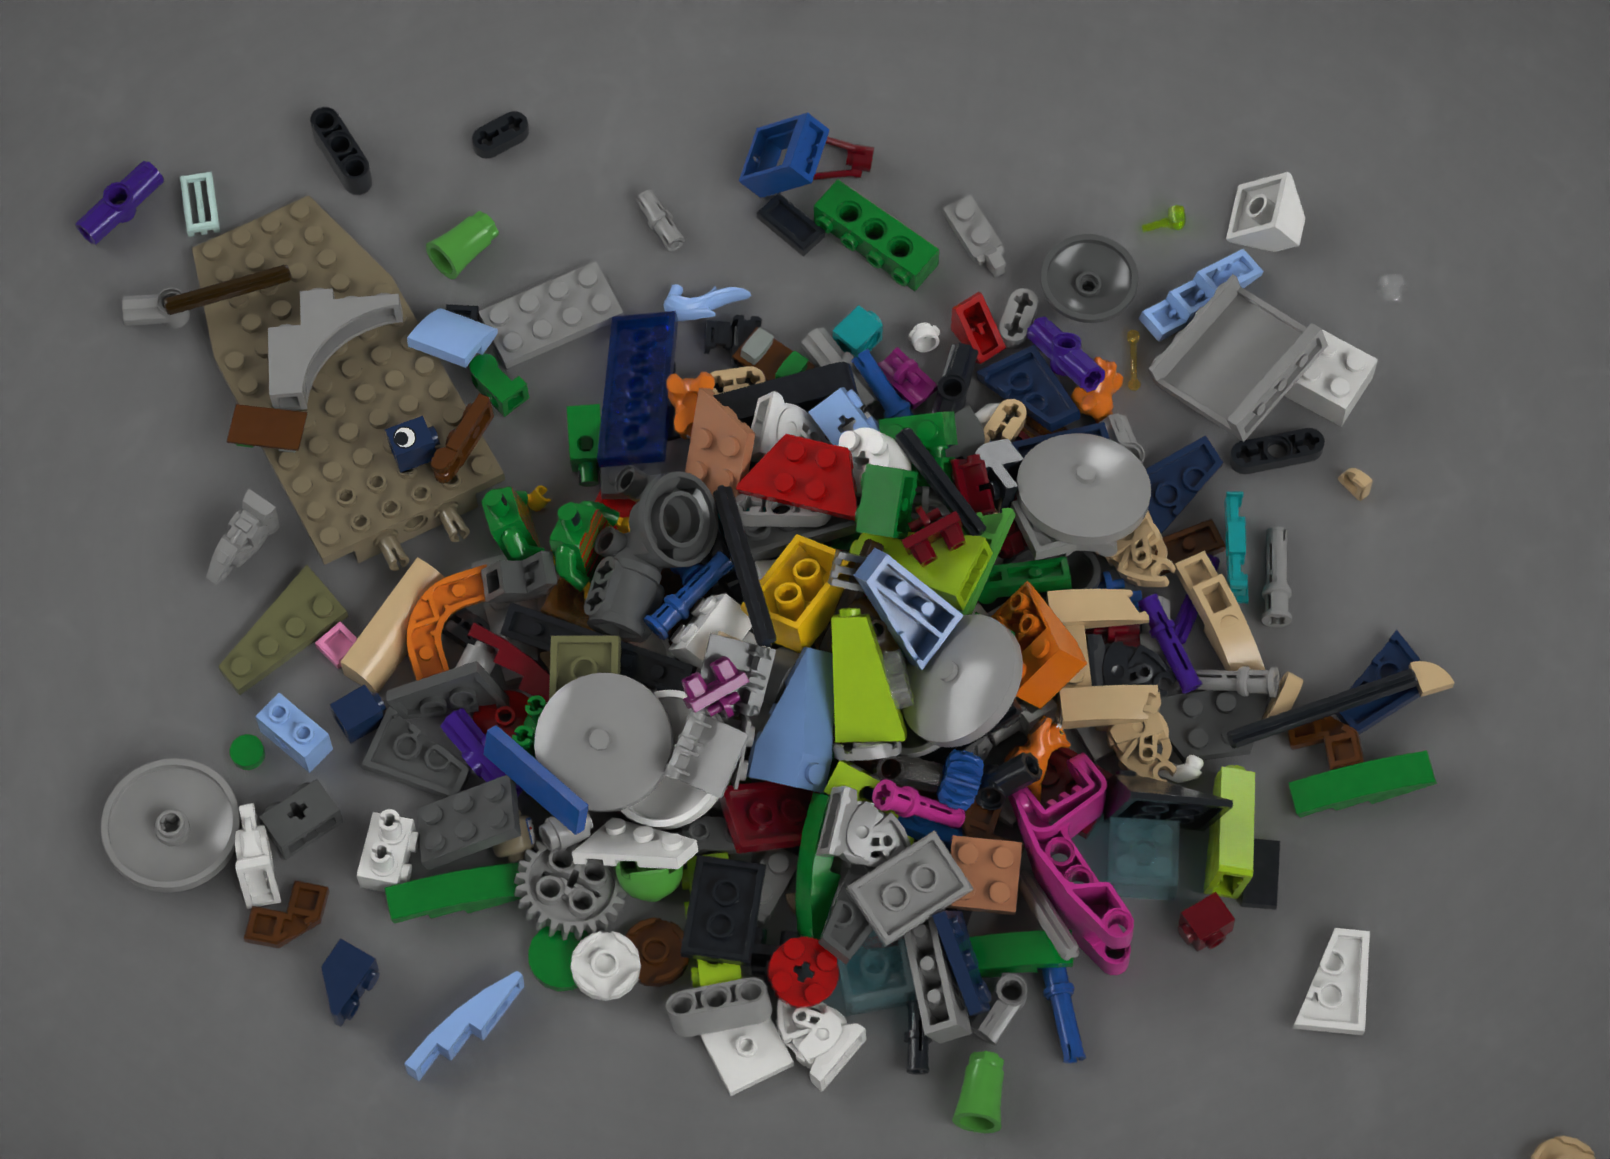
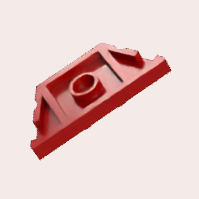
(805, 476)

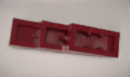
(535, 679)

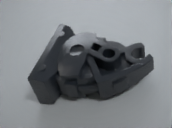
(1125, 664)

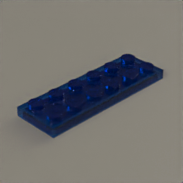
(635, 389)

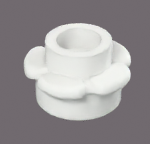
(924, 337)

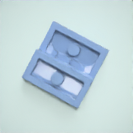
(451, 337)

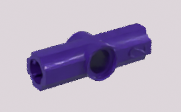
(107, 215)
(1065, 354)
(471, 742)

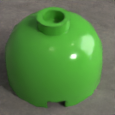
(647, 883)

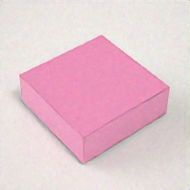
(336, 643)

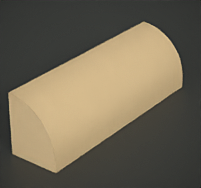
(383, 640)

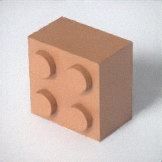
(991, 870)

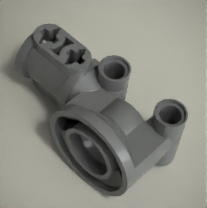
(669, 528)

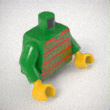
(512, 521)
(575, 538)

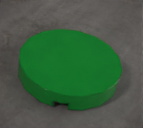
(551, 959)

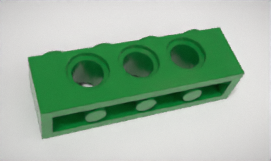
(844, 202)

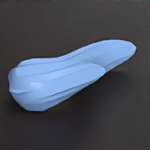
(701, 306)

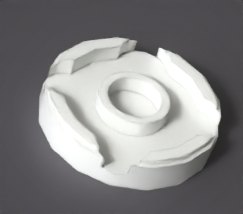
(605, 965)

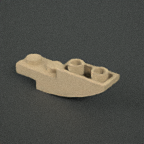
(1219, 612)

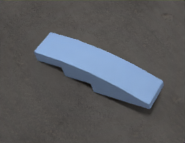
(1183, 302)
(474, 1017)

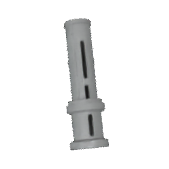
(1276, 590)
(1243, 681)

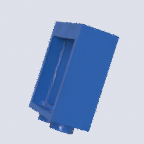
(805, 143)

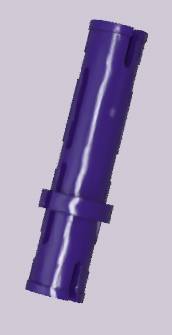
(1164, 632)

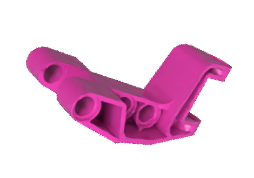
(1089, 908)

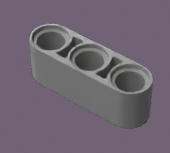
(719, 1007)

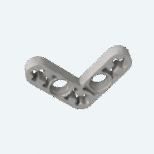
(793, 518)

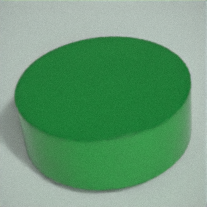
(247, 752)

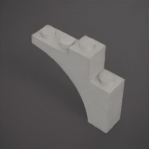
(326, 325)

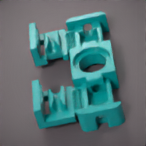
(1235, 546)

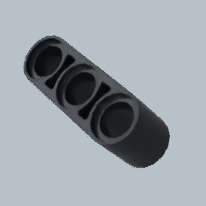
(345, 162)

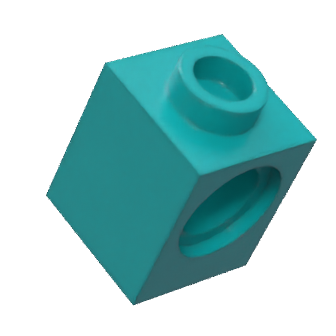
(858, 331)

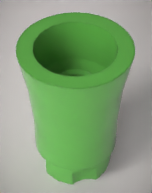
(462, 244)
(981, 1094)

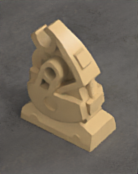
(1137, 558)
(1138, 743)

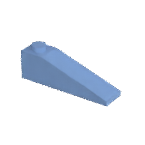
(799, 733)

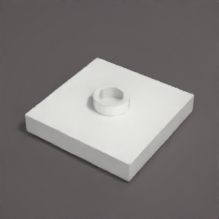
(747, 1054)

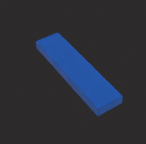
(536, 780)

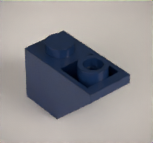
(346, 977)

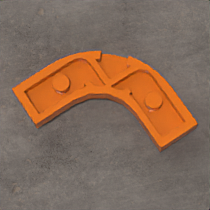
(431, 614)

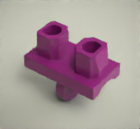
(907, 378)
(701, 695)

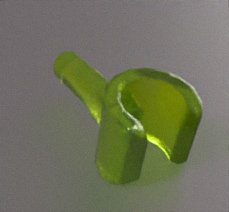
(1175, 220)

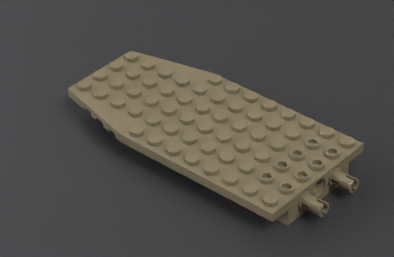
(344, 471)

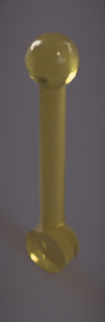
(1133, 338)

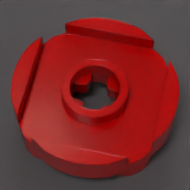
(784, 979)

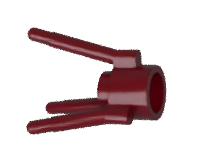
(858, 157)

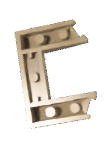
(1078, 700)

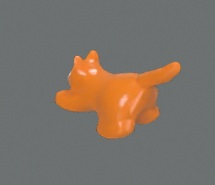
(683, 396)
(1099, 401)
(1041, 742)

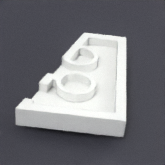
(629, 841)
(1339, 987)

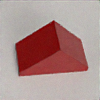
(976, 327)

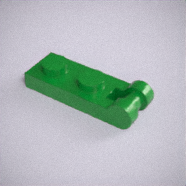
(1043, 575)

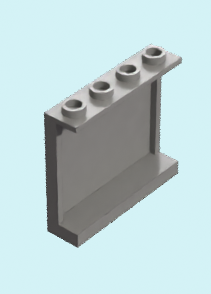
(1236, 359)

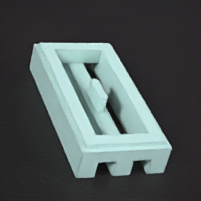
(202, 226)

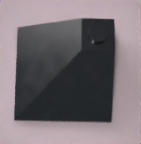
(1157, 800)

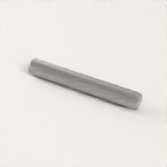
(1047, 915)

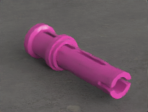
(908, 802)

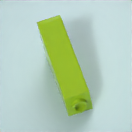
(951, 575)
(860, 683)
(1232, 836)

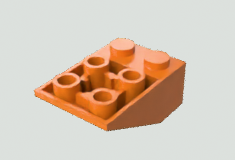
(1047, 647)

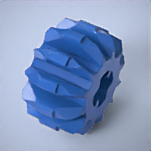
(960, 779)

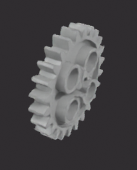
(559, 910)

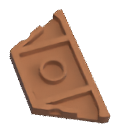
(718, 444)

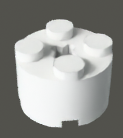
(874, 448)

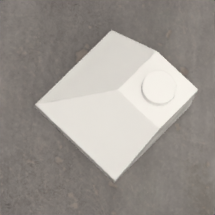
(1267, 214)

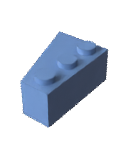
(908, 607)

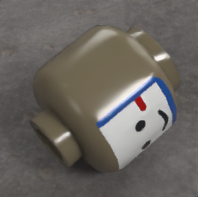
(516, 848)

